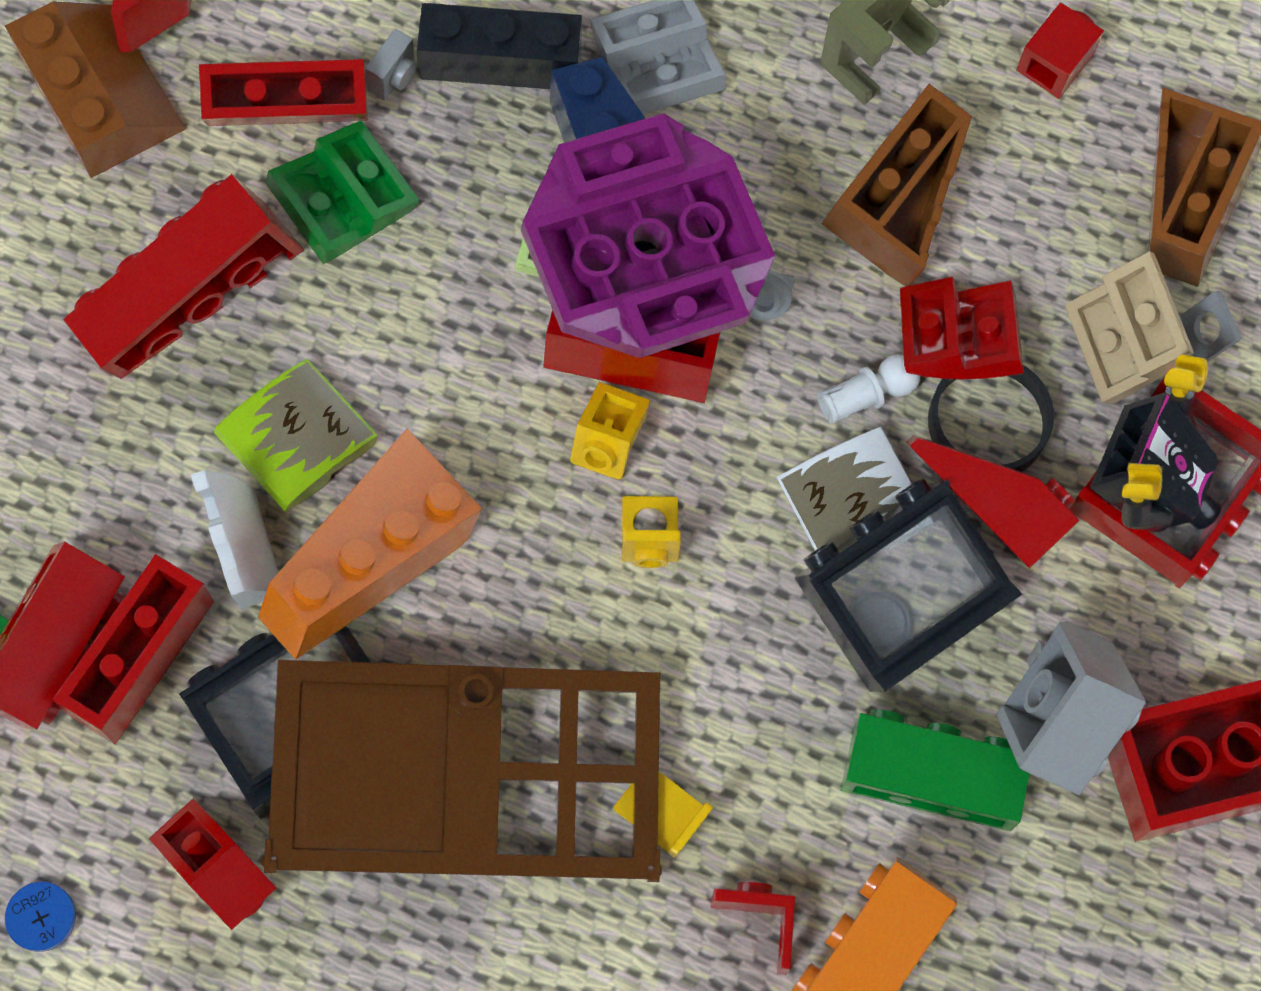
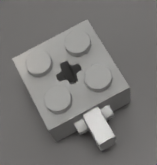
(1070, 707)

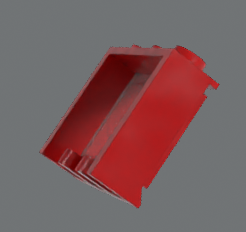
(1183, 549)

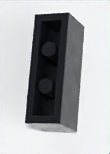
(496, 45)

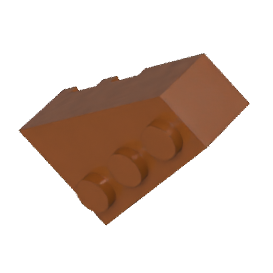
(1197, 180)
(901, 189)

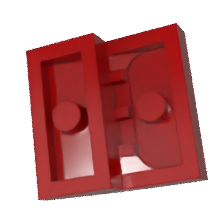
(960, 332)

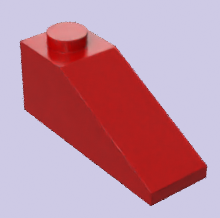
(1011, 503)

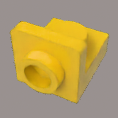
(608, 430)

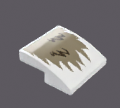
(845, 486)

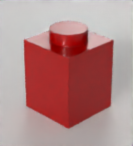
(1060, 49)

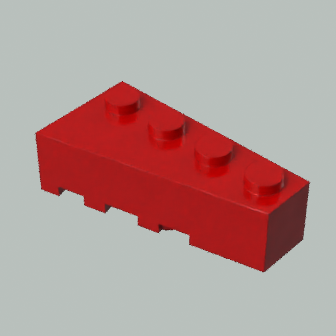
(180, 276)

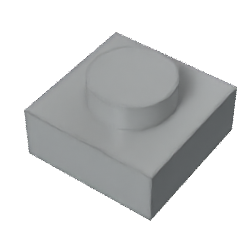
(391, 65)

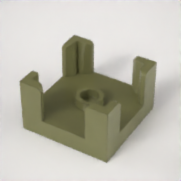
(862, 31)

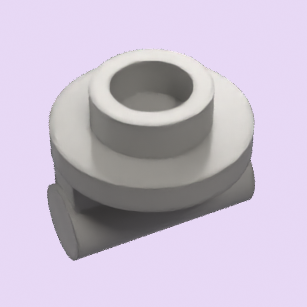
(774, 297)

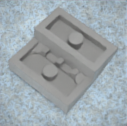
(659, 53)

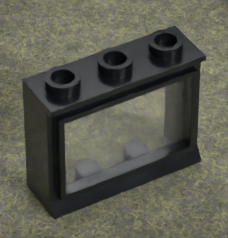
(905, 584)
(239, 703)

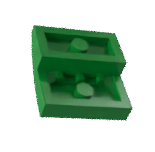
(342, 191)

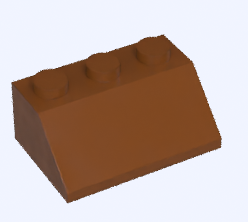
(96, 93)

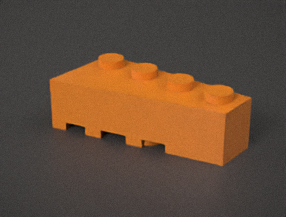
(371, 545)
(886, 935)

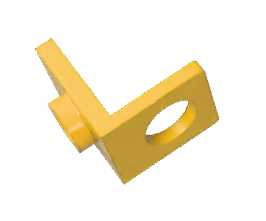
(650, 547)
(677, 814)

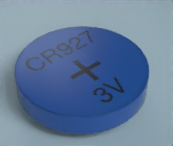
(40, 916)

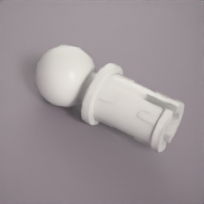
(867, 389)

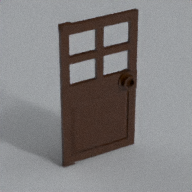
(406, 770)

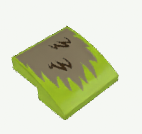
(295, 434)

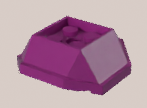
(655, 188)

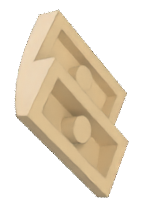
(1129, 329)

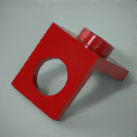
(759, 898)

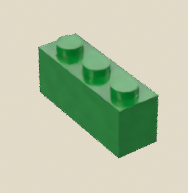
(935, 770)

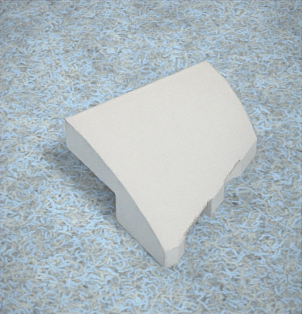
(237, 535)

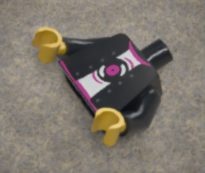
(1158, 460)

